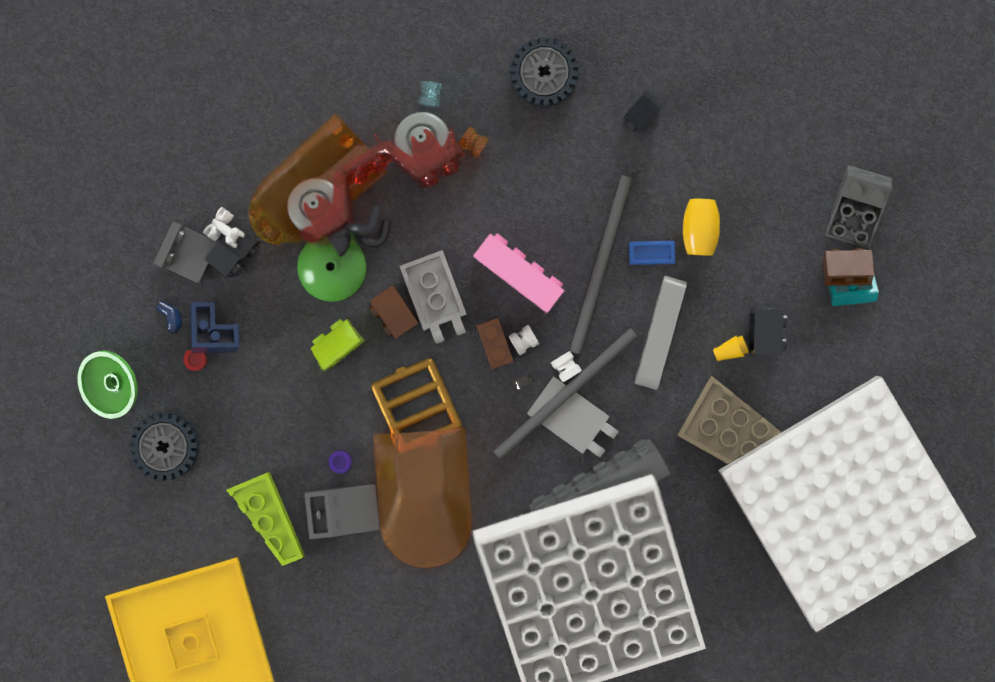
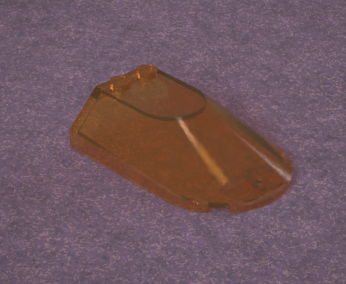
(317, 157)
(423, 495)

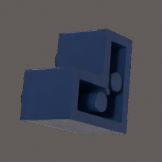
(207, 336)

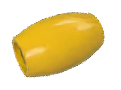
(701, 227)

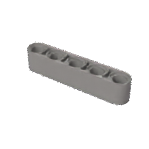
(660, 332)

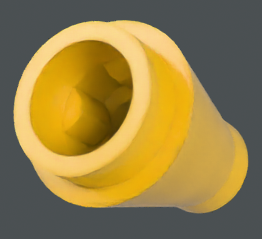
(733, 348)

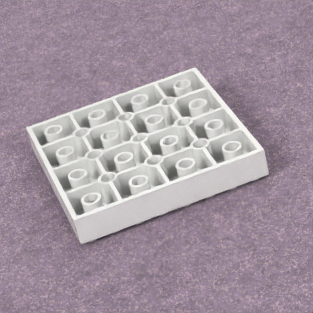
(847, 503)
(591, 586)

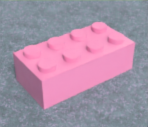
(518, 273)

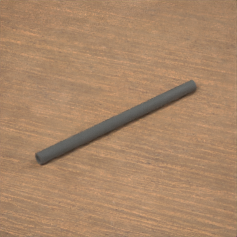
(600, 265)
(569, 390)

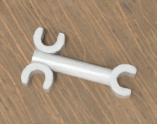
(219, 226)

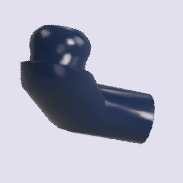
(172, 314)

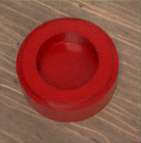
(195, 361)

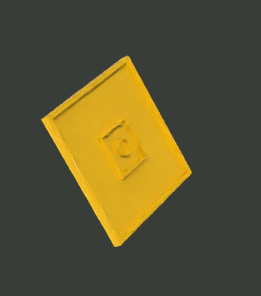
(191, 628)

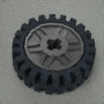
(544, 54)
(163, 464)

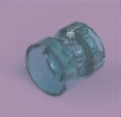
(430, 93)

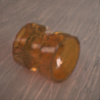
(469, 138)

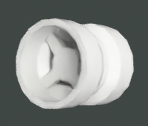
(523, 340)
(566, 366)

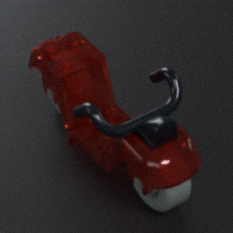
(326, 210)

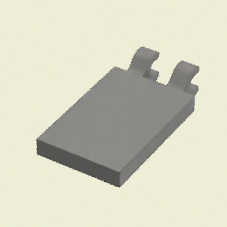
(434, 294)
(575, 420)

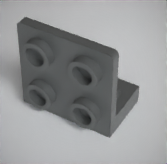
(184, 252)

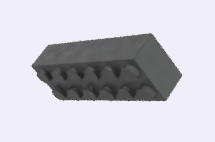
(625, 467)

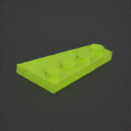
(265, 509)

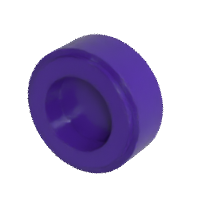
(340, 462)

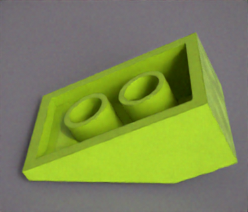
(337, 344)

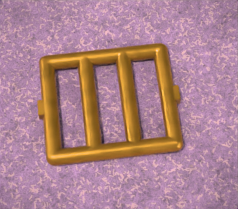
(437, 383)

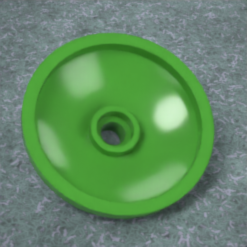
(334, 284)
(107, 384)

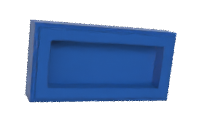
(651, 252)

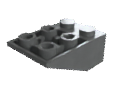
(858, 206)
(342, 511)

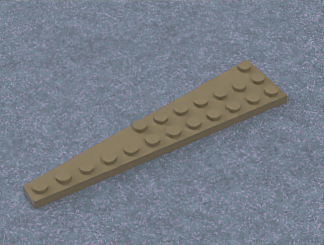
(725, 424)

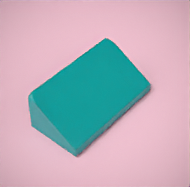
(853, 294)

